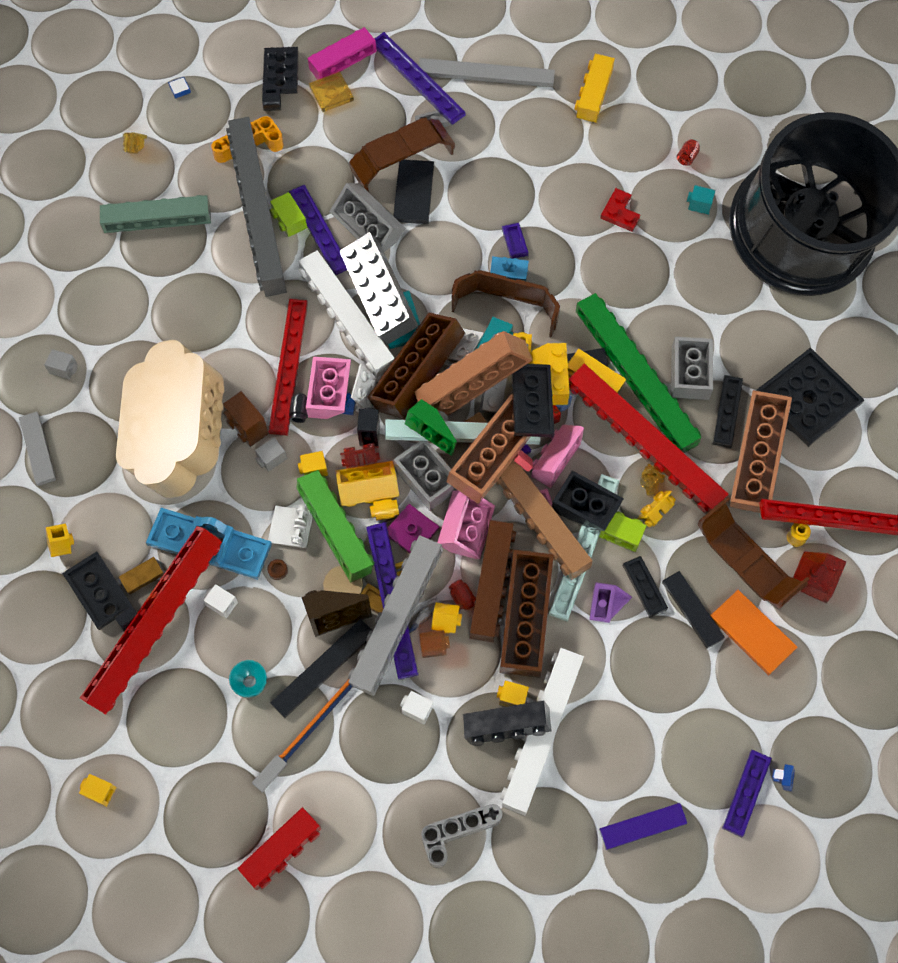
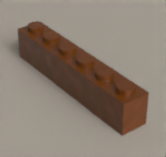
(491, 581)

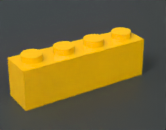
(595, 87)

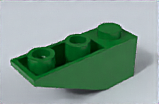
(430, 424)

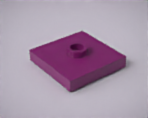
(409, 526)

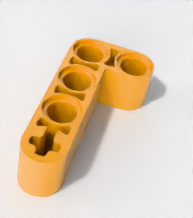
(263, 131)

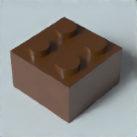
(245, 419)

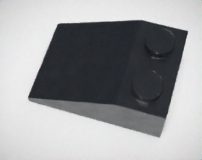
(586, 502)

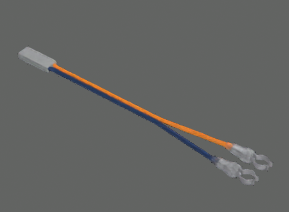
(277, 764)

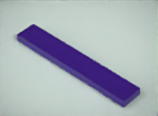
(319, 230)

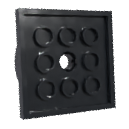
(829, 393)

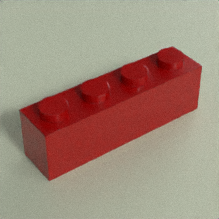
(279, 849)

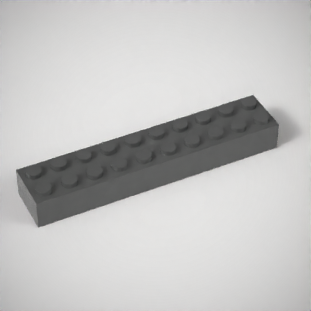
(255, 207)

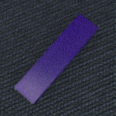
(746, 793)
(643, 826)

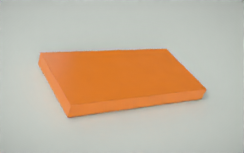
(753, 632)

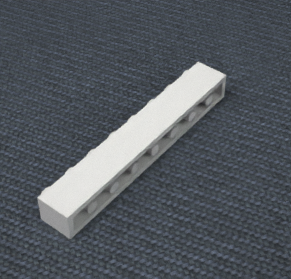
(346, 313)
(536, 748)

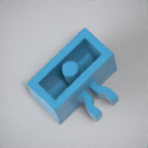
(511, 268)

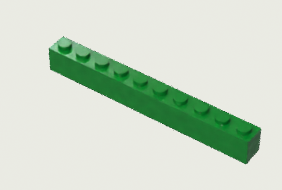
(638, 374)

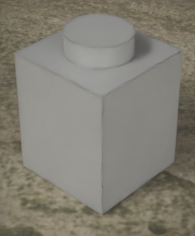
(61, 364)
(270, 454)

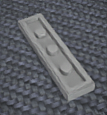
(37, 448)

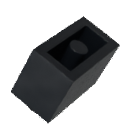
(368, 426)

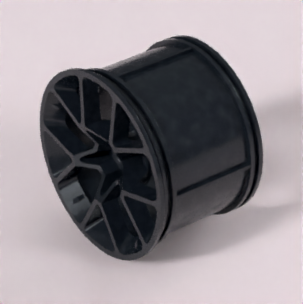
(785, 235)

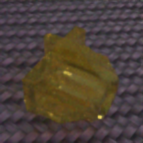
(133, 142)
(650, 480)

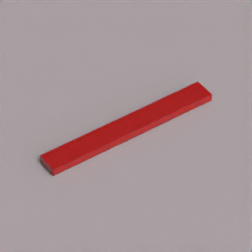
(288, 366)
(829, 516)

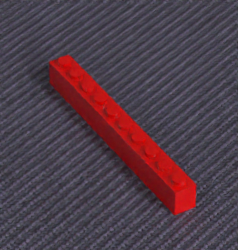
(646, 438)
(151, 620)

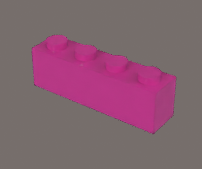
(342, 54)

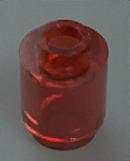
(688, 152)
(462, 595)

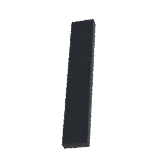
(321, 669)

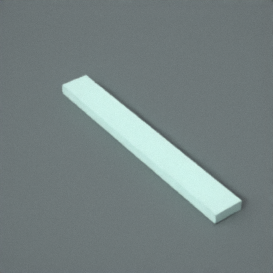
(461, 431)
(568, 588)

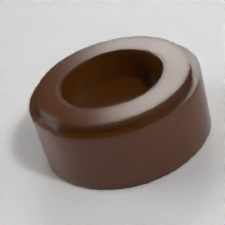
(277, 569)

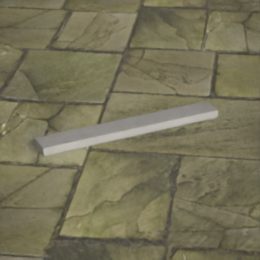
(487, 72)

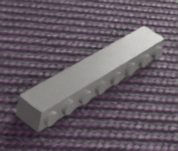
(395, 616)

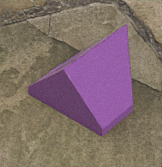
(607, 602)

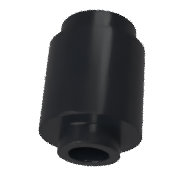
(298, 408)

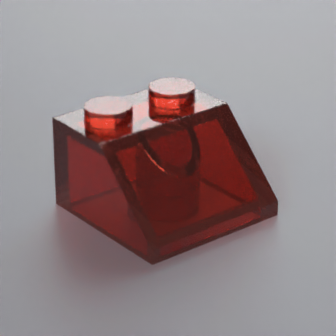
(823, 574)

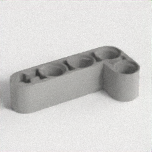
(463, 830)

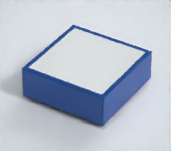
(179, 87)

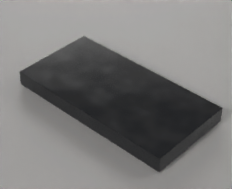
(414, 191)
(533, 401)

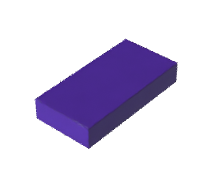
(515, 240)

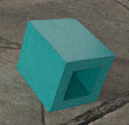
(700, 199)

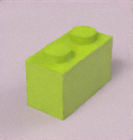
(288, 214)
(624, 531)

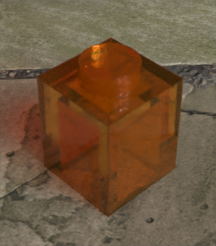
(434, 643)

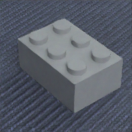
(692, 368)
(425, 473)

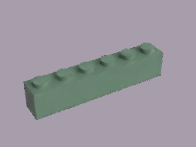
(155, 214)

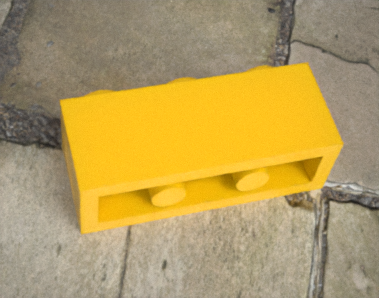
(612, 378)

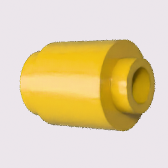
(384, 509)
(798, 534)

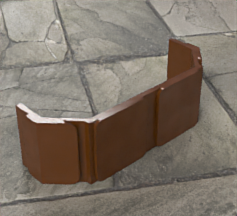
(397, 147)
(507, 288)
(747, 557)

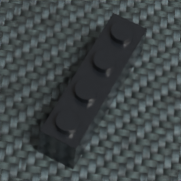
(507, 723)

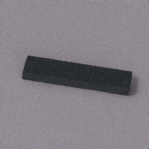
(727, 411)
(693, 609)

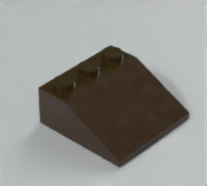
(335, 610)

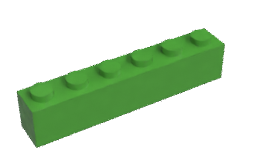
(334, 526)

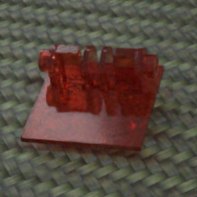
(349, 453)

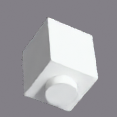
(220, 601)
(417, 707)

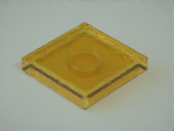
(331, 91)

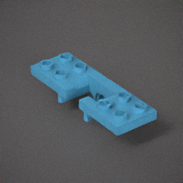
(237, 553)

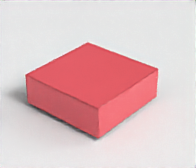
(524, 461)

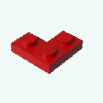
(616, 211)

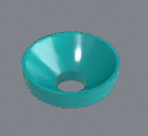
(242, 671)

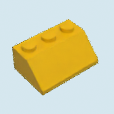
(556, 356)
(367, 483)

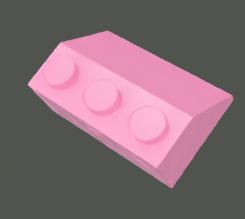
(327, 387)
(557, 454)
(466, 525)

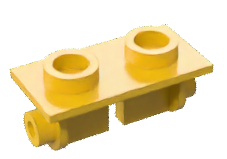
(651, 513)

